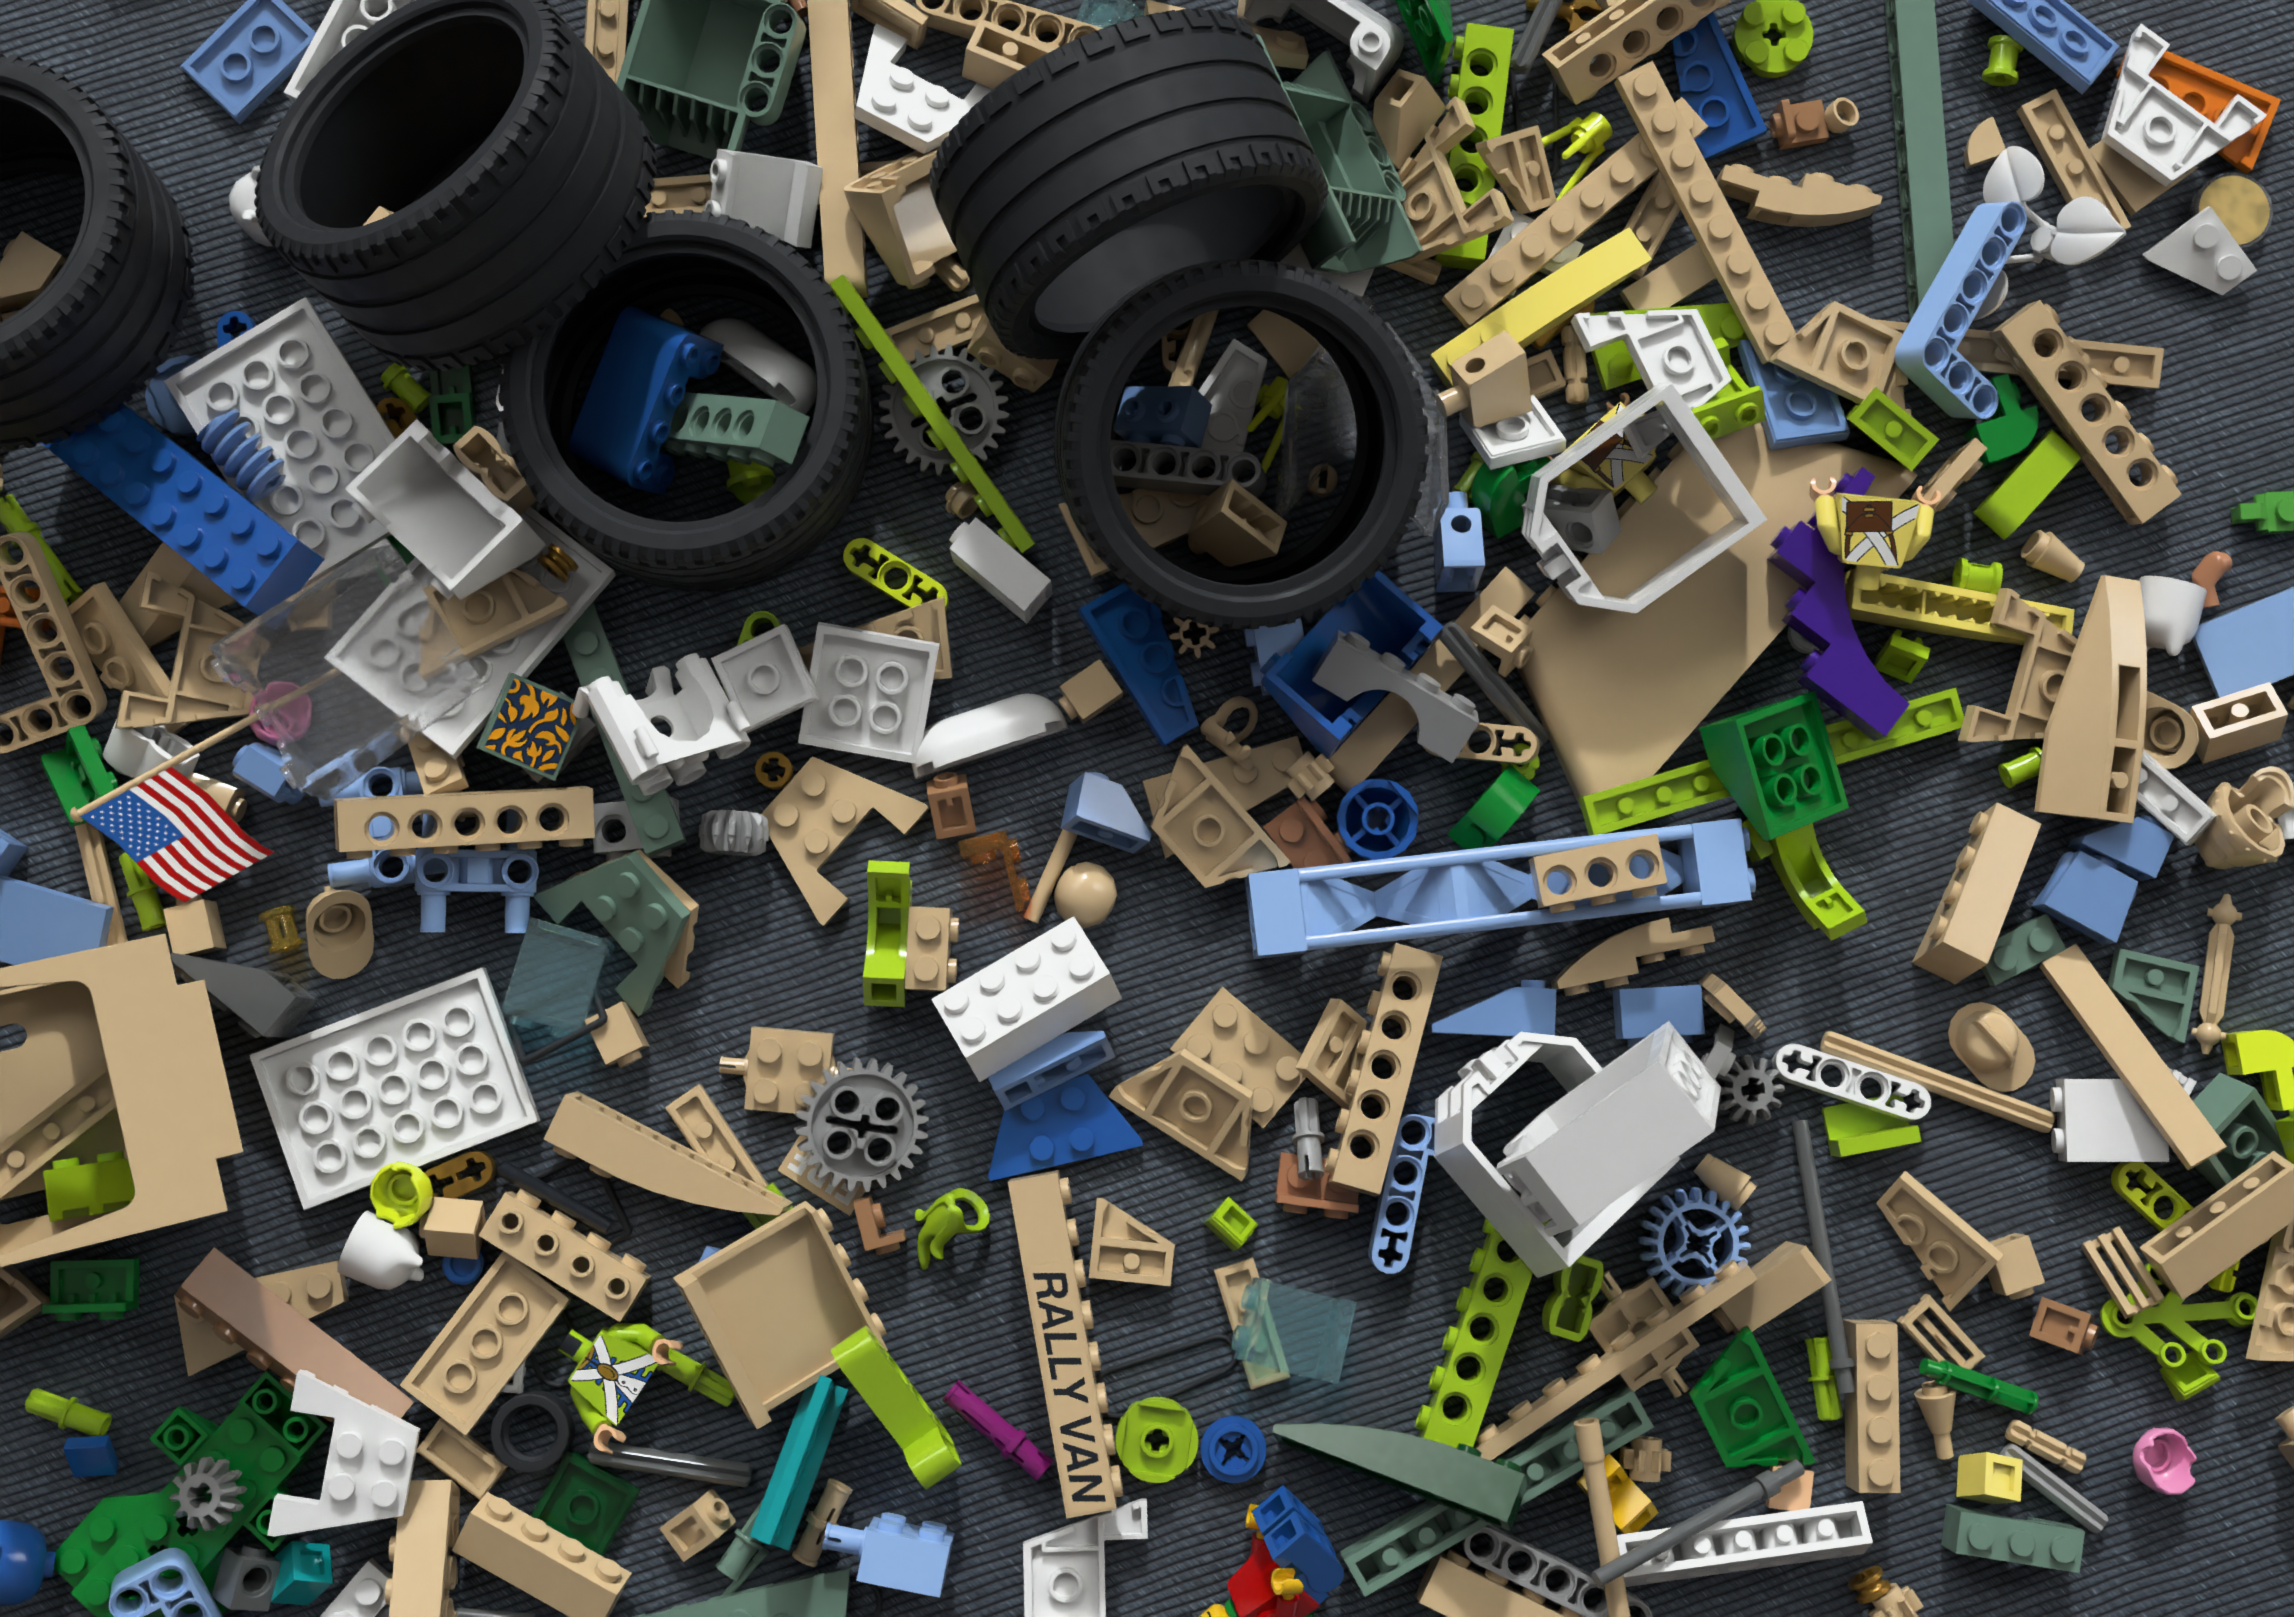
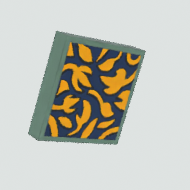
(530, 726)

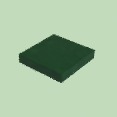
(586, 1502)

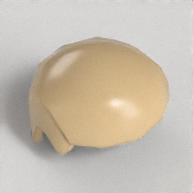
(1086, 894)

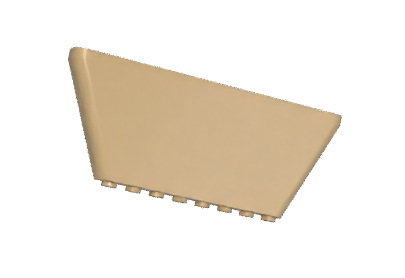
(1634, 685)

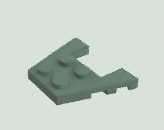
(634, 910)

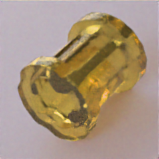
(271, 920)

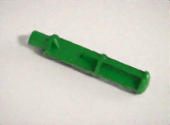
(1980, 1385)

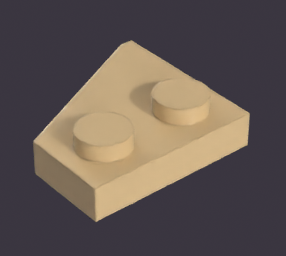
(1128, 1249)

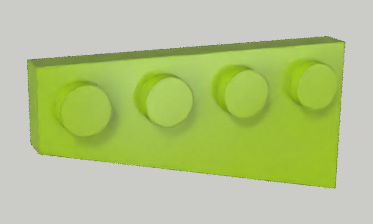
(1616, 365)

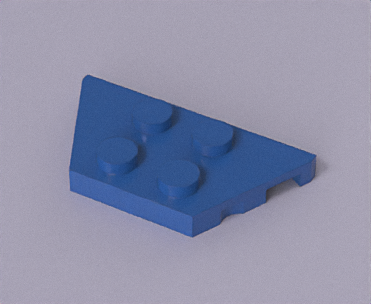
(1060, 1128)

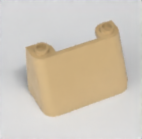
(902, 217)

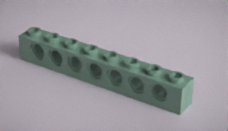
(1543, 1460)

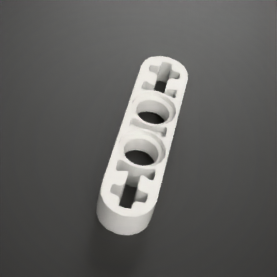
(1852, 1077)

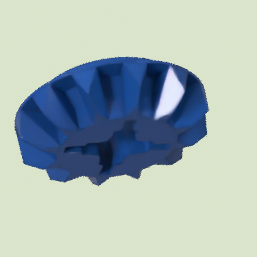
(1235, 1469)

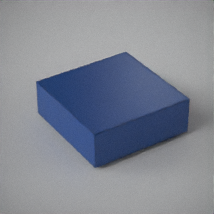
(91, 1456)

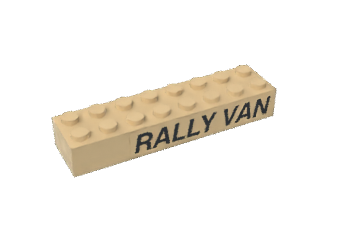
(1063, 1344)

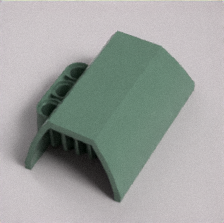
(702, 66)
(1363, 209)

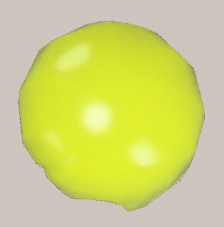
(401, 1194)

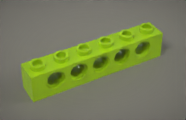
(1491, 49)
(1487, 1350)

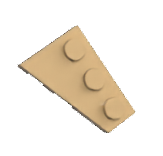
(1943, 1242)

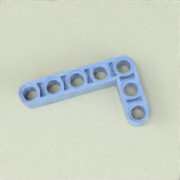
(1930, 341)

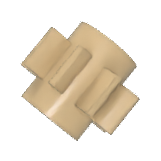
(1187, 642)
(1310, 776)
(1645, 1459)
(1896, 1603)

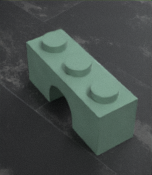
(2013, 1539)

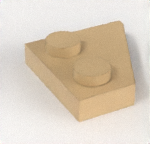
(1520, 168)
(1333, 1050)

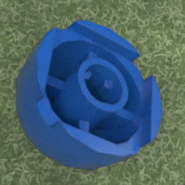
(1377, 819)
(22, 1561)

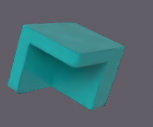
(303, 1573)

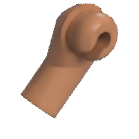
(2208, 574)

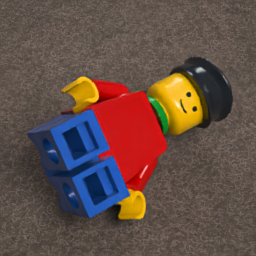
(1288, 1563)

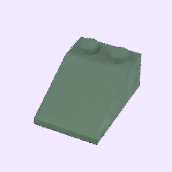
(2241, 1123)

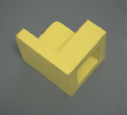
(1989, 1478)

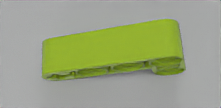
(898, 1406)

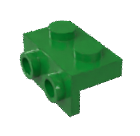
(78, 772)
(93, 1286)

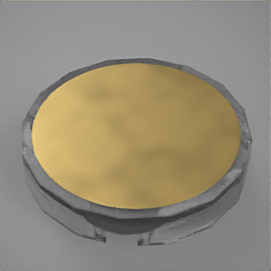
(2239, 204)

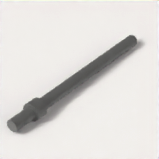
(1762, 1487)

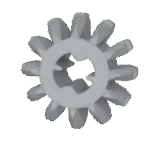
(733, 833)
(1757, 1101)
(194, 1500)

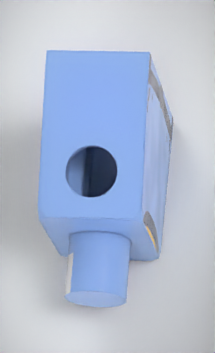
(1458, 547)

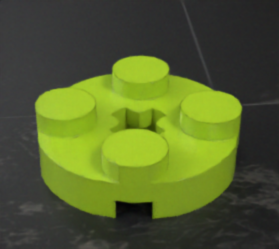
(1786, 18)
(1171, 1458)

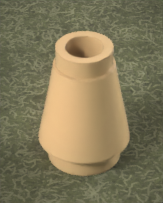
(2051, 556)
(1725, 1180)

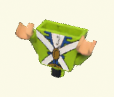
(613, 1374)

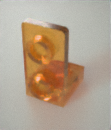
(983, 850)

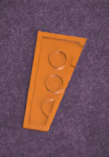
(2209, 95)

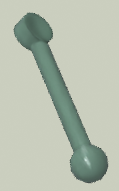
(757, 1559)

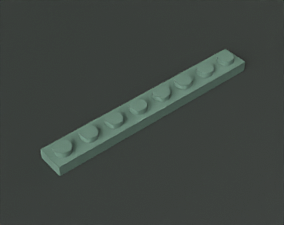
(593, 659)

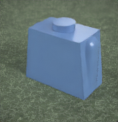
(2088, 896)

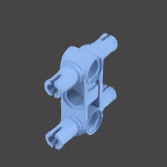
(370, 869)
(476, 873)

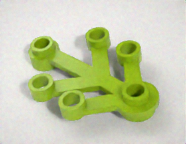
(2174, 1318)

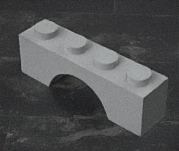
(1353, 668)

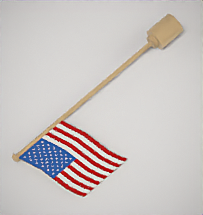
(175, 826)

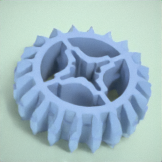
(1678, 1251)

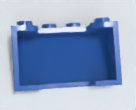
(637, 395)

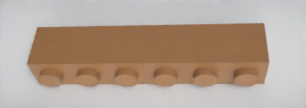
(278, 1334)

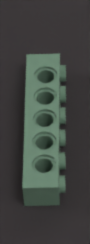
(735, 429)

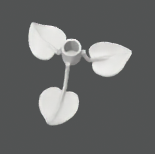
(2082, 228)

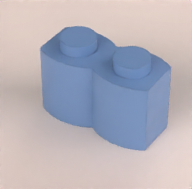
(260, 769)

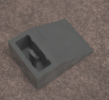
(264, 999)

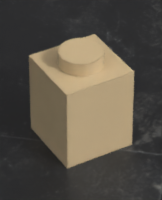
(1089, 692)
(195, 927)
(620, 1036)
(453, 1227)
(2017, 1269)

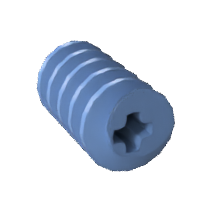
(241, 456)

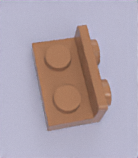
(1305, 837)
(1317, 1193)

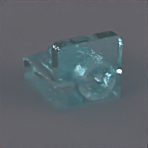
(1107, 12)

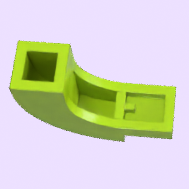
(1813, 885)
(887, 933)

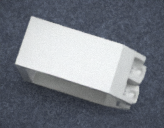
(1562, 564)
(1612, 1131)
(1480, 1180)

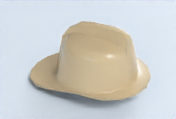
(2169, 732)
(339, 932)
(1991, 1046)

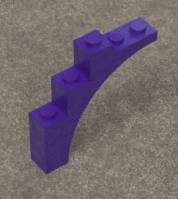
(1820, 614)

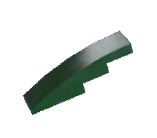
(452, 405)

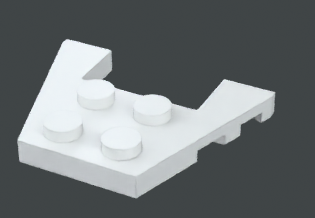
(904, 103)
(2158, 127)
(1665, 349)
(365, 1466)
(1068, 1564)

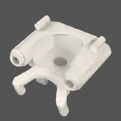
(698, 716)

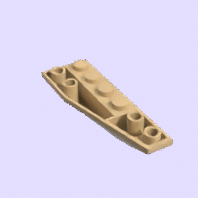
(2100, 713)

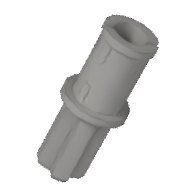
(1308, 1138)

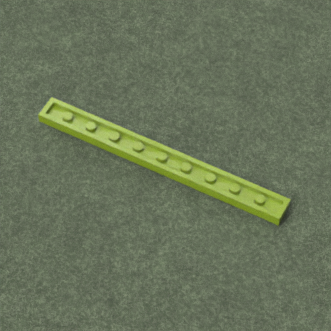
(1699, 784)

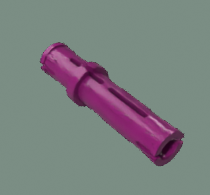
(997, 1430)

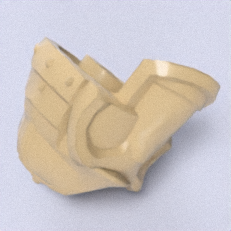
(2244, 821)

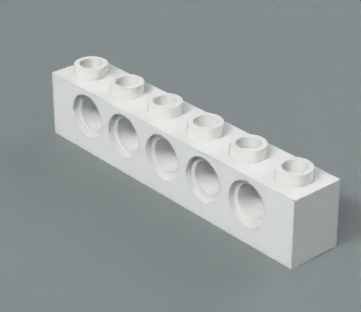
(1755, 1543)

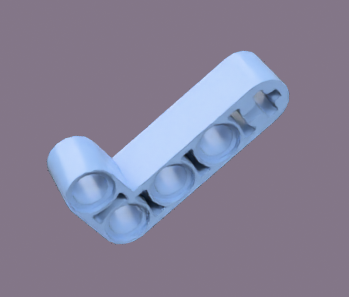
(1407, 1193)
(161, 1592)

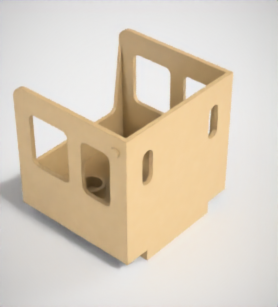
(164, 1075)

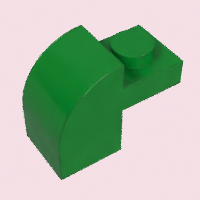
(2010, 426)
(1501, 494)
(1494, 810)

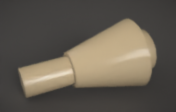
(1938, 1406)

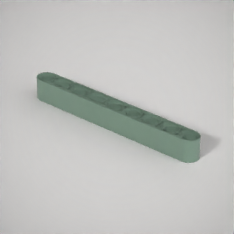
(1919, 143)

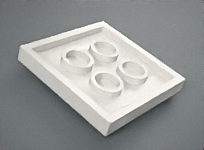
(870, 692)

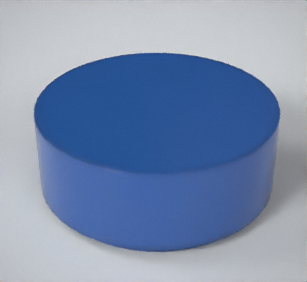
(464, 1270)

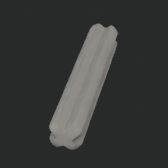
(2058, 1490)

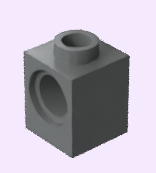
(257, 1589)

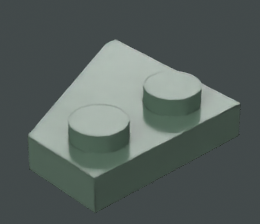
(2155, 989)

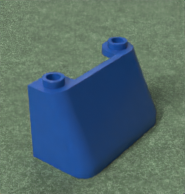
(1382, 617)

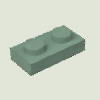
(2022, 949)

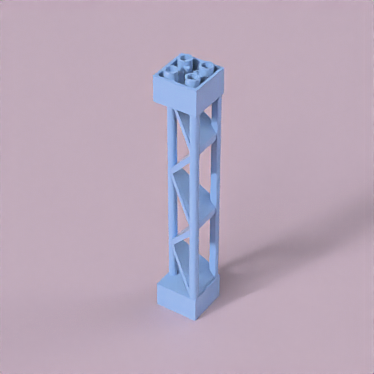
(1473, 892)

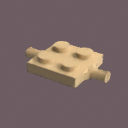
(781, 1067)
(1628, 1311)

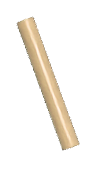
(1050, 876)

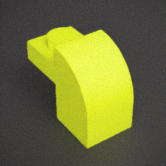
(2267, 1054)

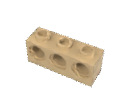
(1613, 857)

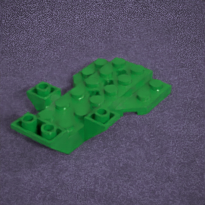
(257, 1439)

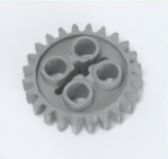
(931, 373)
(853, 1161)

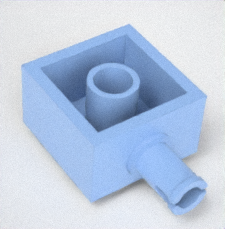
(896, 1552)

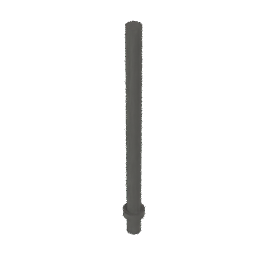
(1840, 1358)

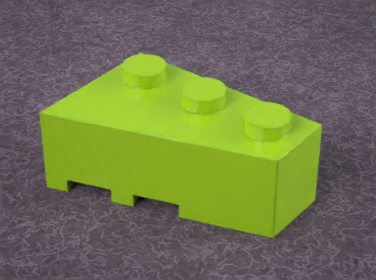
(88, 1188)

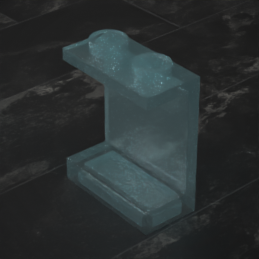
(555, 977)
(1293, 1330)

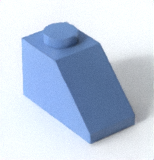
(1104, 813)
(2134, 847)

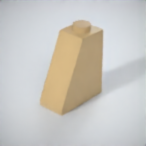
(1783, 1280)

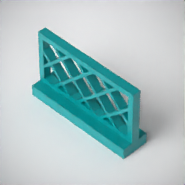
(799, 1463)

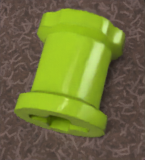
(2002, 61)
(1977, 576)

